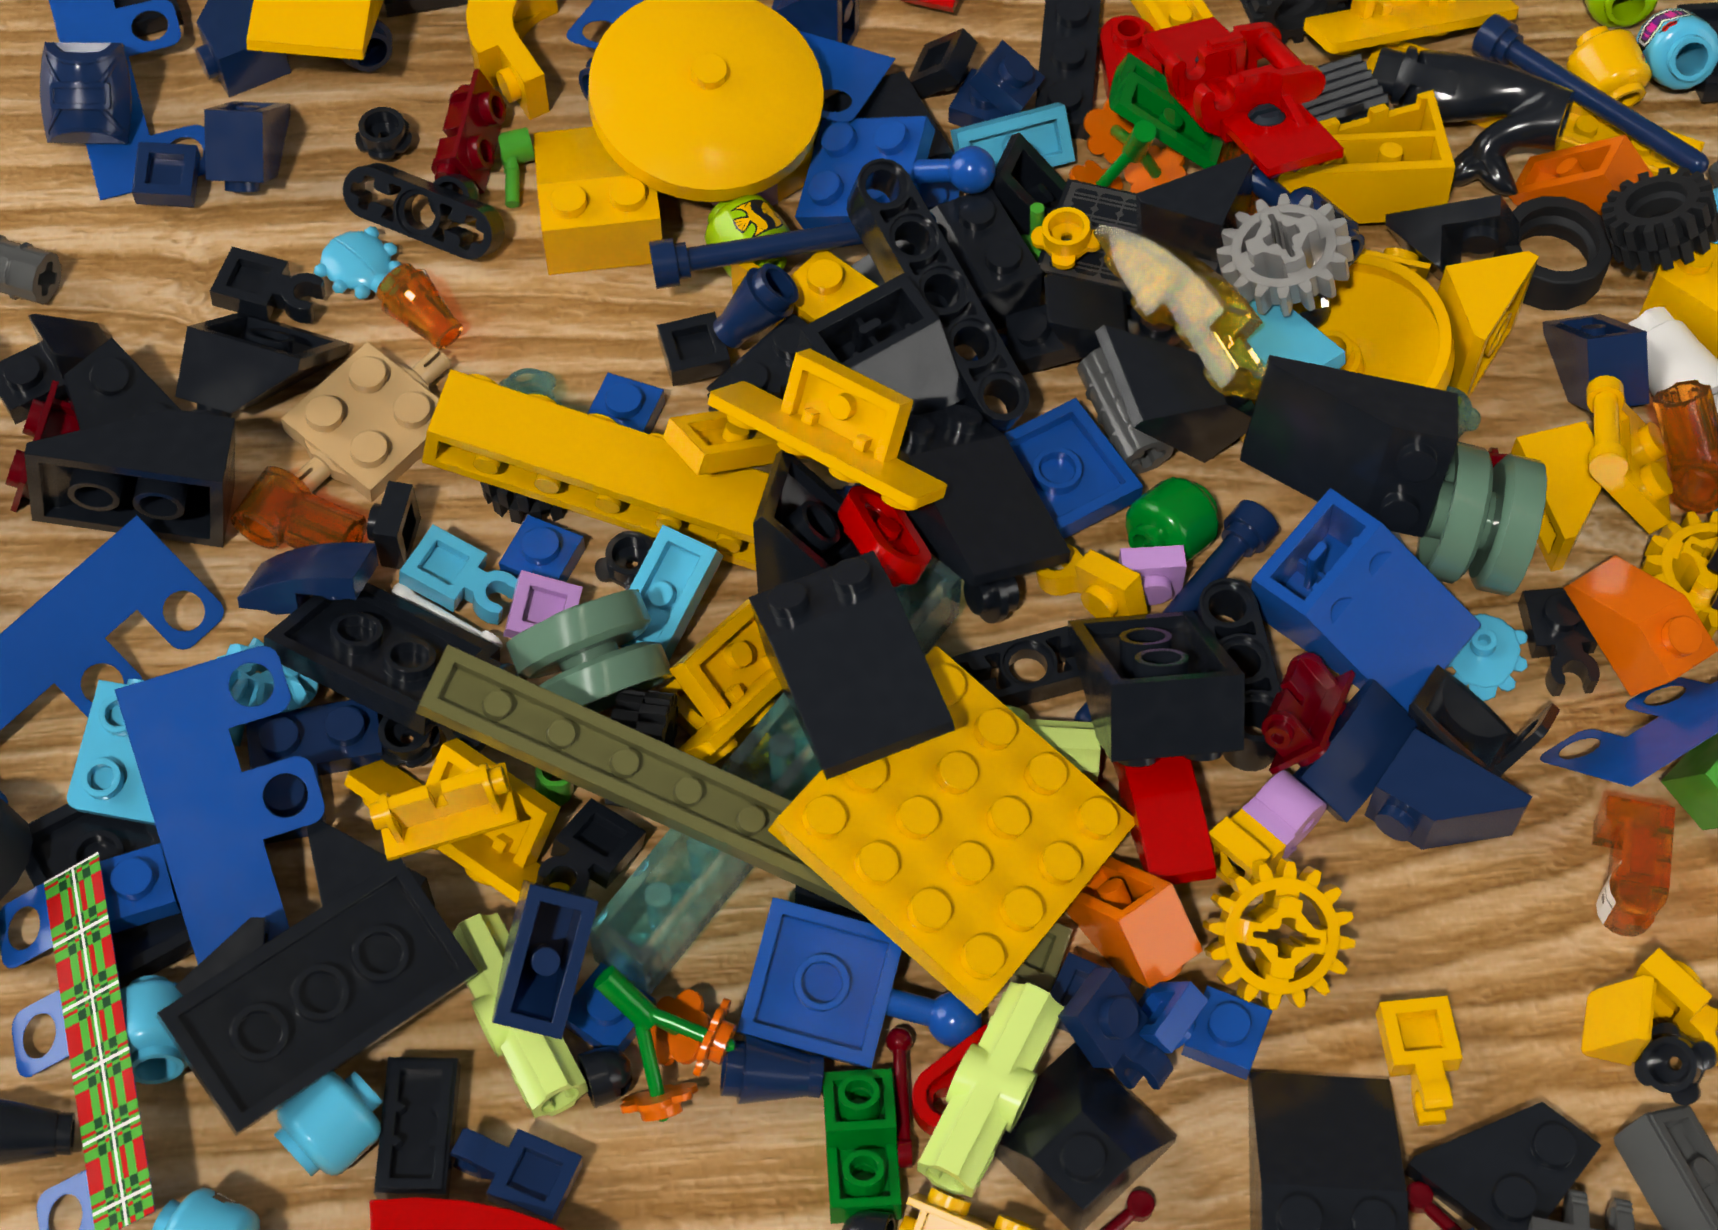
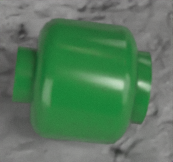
(1173, 515)

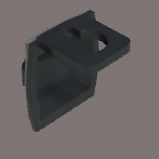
(1469, 727)

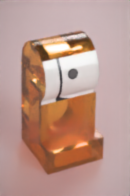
(1638, 862)

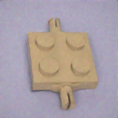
(366, 420)

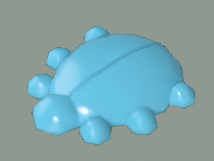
(357, 262)
(1490, 658)

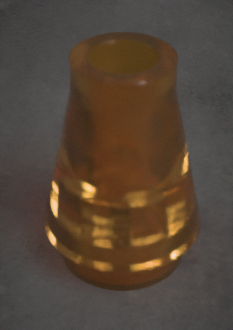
(417, 304)

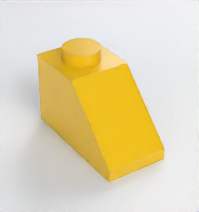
(1570, 486)

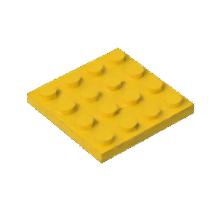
(960, 840)

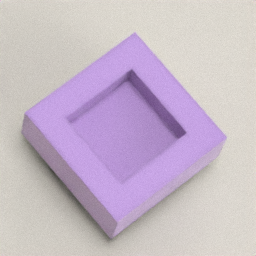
(1160, 570)
(538, 599)

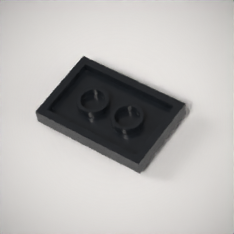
(70, 837)

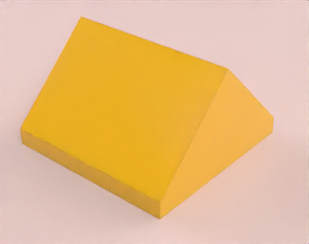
(1482, 310)

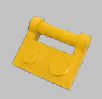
(1628, 455)

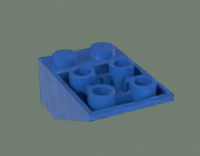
(1361, 600)

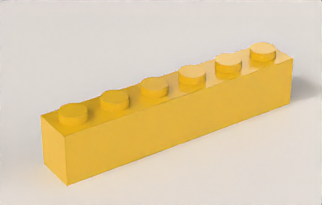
(589, 466)

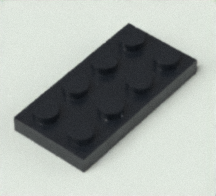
(316, 995)

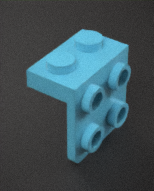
(106, 770)

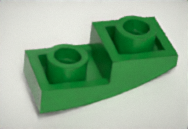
(861, 1143)

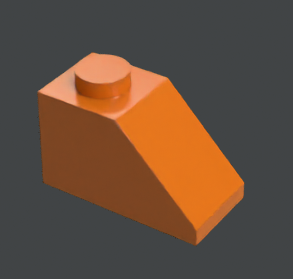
(1581, 172)
(1640, 624)
(1135, 923)

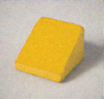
(1619, 1020)

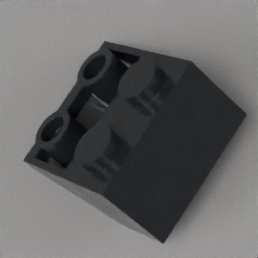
(893, 341)

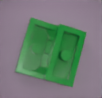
(1143, 94)

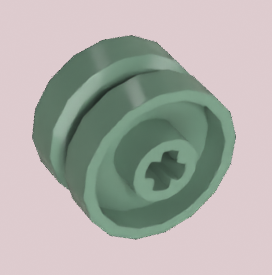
(1485, 520)
(586, 651)

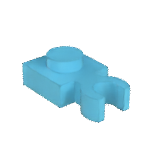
(451, 571)

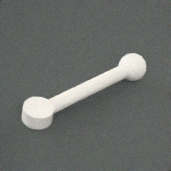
(405, 593)

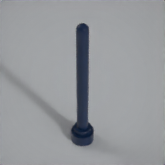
(1501, 42)
(677, 261)
(1246, 531)

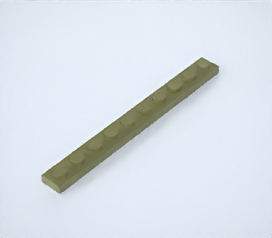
(643, 776)

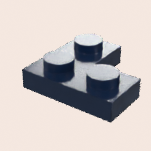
(328, 735)

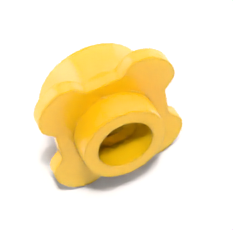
(1065, 224)

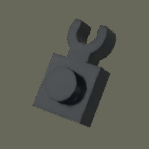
(260, 283)
(1561, 634)
(592, 847)

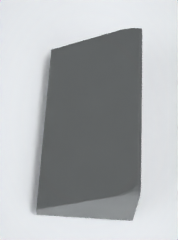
(1673, 1167)

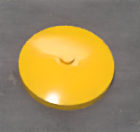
(705, 97)
(1390, 324)

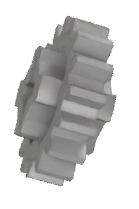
(1286, 254)

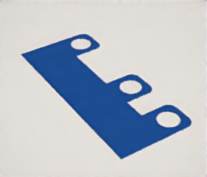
(1633, 758)
(201, 800)

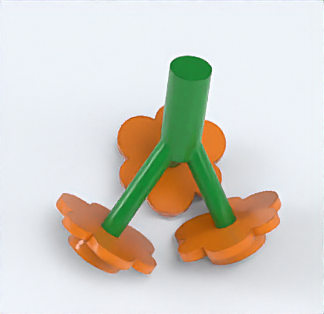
(1126, 148)
(666, 1034)

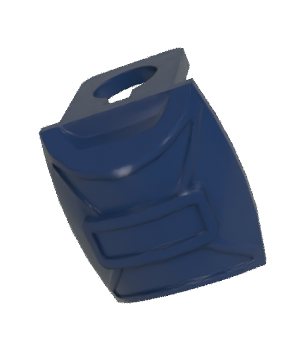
(85, 92)

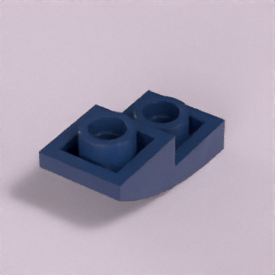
(322, 570)
(1359, 752)

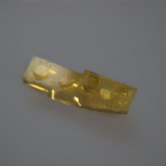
(1194, 299)

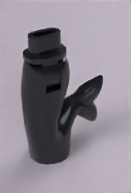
(1478, 89)

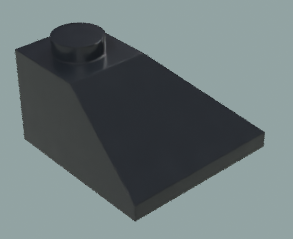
(248, 359)
(1170, 395)
(797, 525)
(1081, 1140)

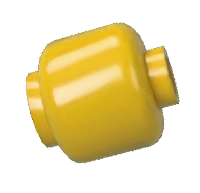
(1611, 64)

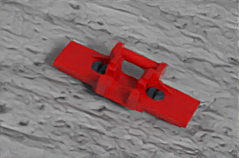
(1255, 107)

